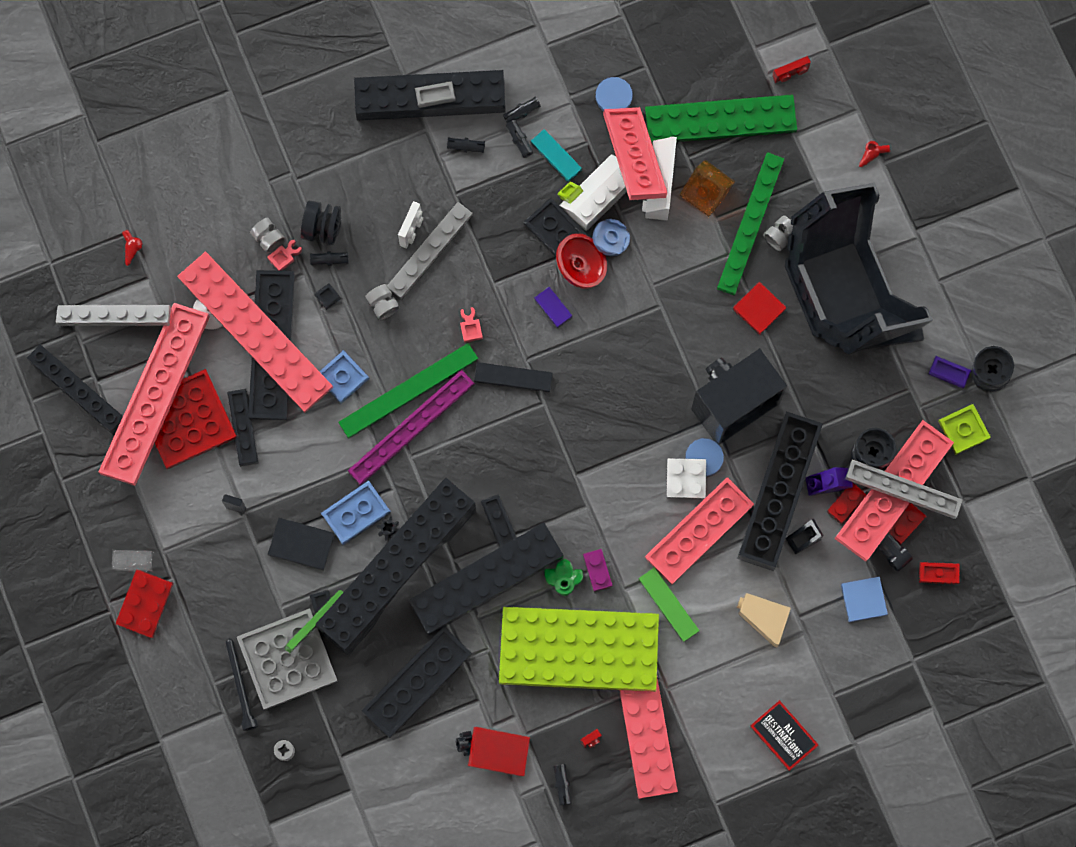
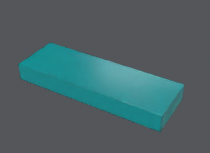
(556, 155)

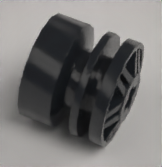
(319, 222)
(992, 358)
(876, 442)

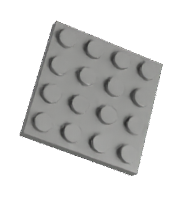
(284, 675)

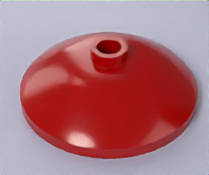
(589, 261)

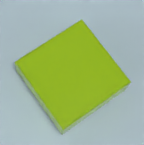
(570, 192)

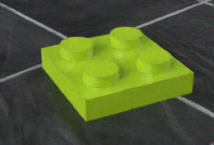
(964, 429)

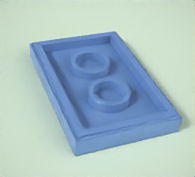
(355, 512)

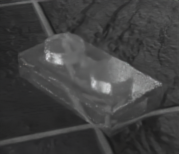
(131, 560)

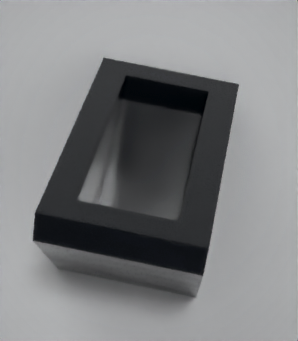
(804, 537)

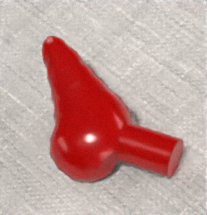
(872, 151)
(131, 247)

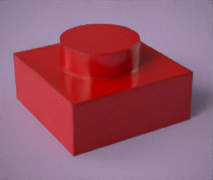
(591, 739)

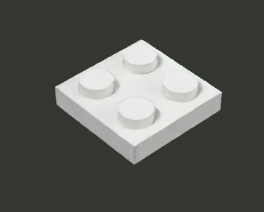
(412, 220)
(686, 478)

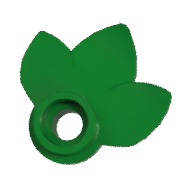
(563, 574)

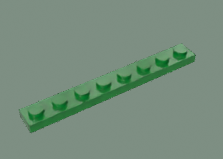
(750, 223)

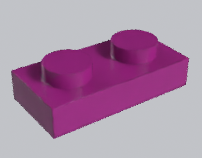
(597, 570)

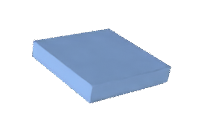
(344, 376)
(864, 599)

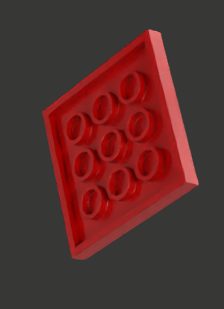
(193, 422)

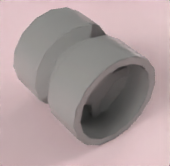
(265, 233)
(779, 235)
(381, 299)

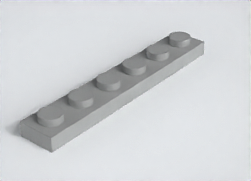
(429, 250)
(113, 315)
(903, 489)

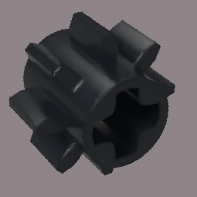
(390, 523)
(463, 743)

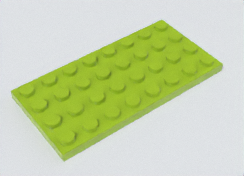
(579, 649)

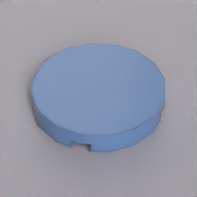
(613, 94)
(611, 237)
(707, 450)

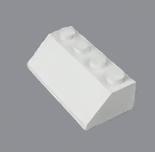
(665, 155)
(599, 194)

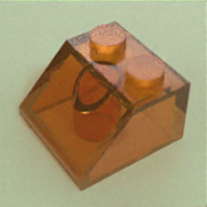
(706, 188)

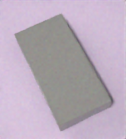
(435, 94)

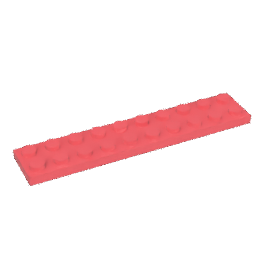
(255, 332)
(154, 394)

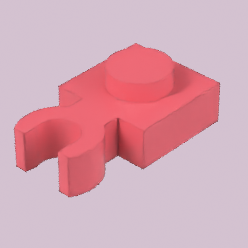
(283, 257)
(470, 328)

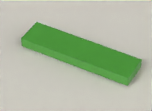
(668, 605)
(311, 625)

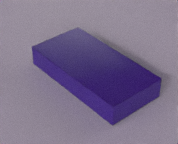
(553, 307)
(949, 372)

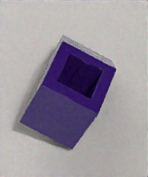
(828, 481)

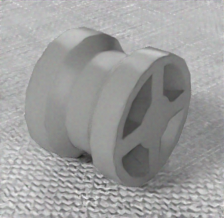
(285, 753)

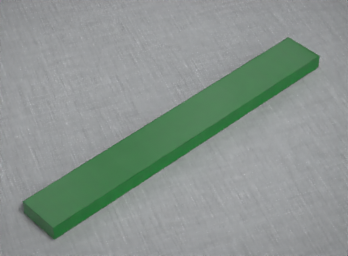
(408, 391)

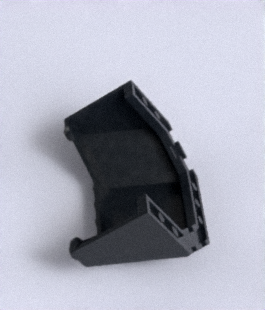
(840, 273)

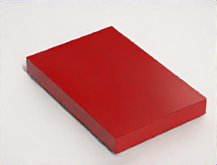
(498, 751)

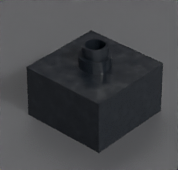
(737, 395)

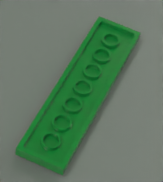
(722, 118)

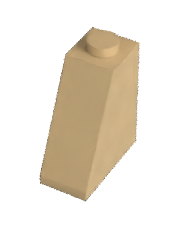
(764, 616)

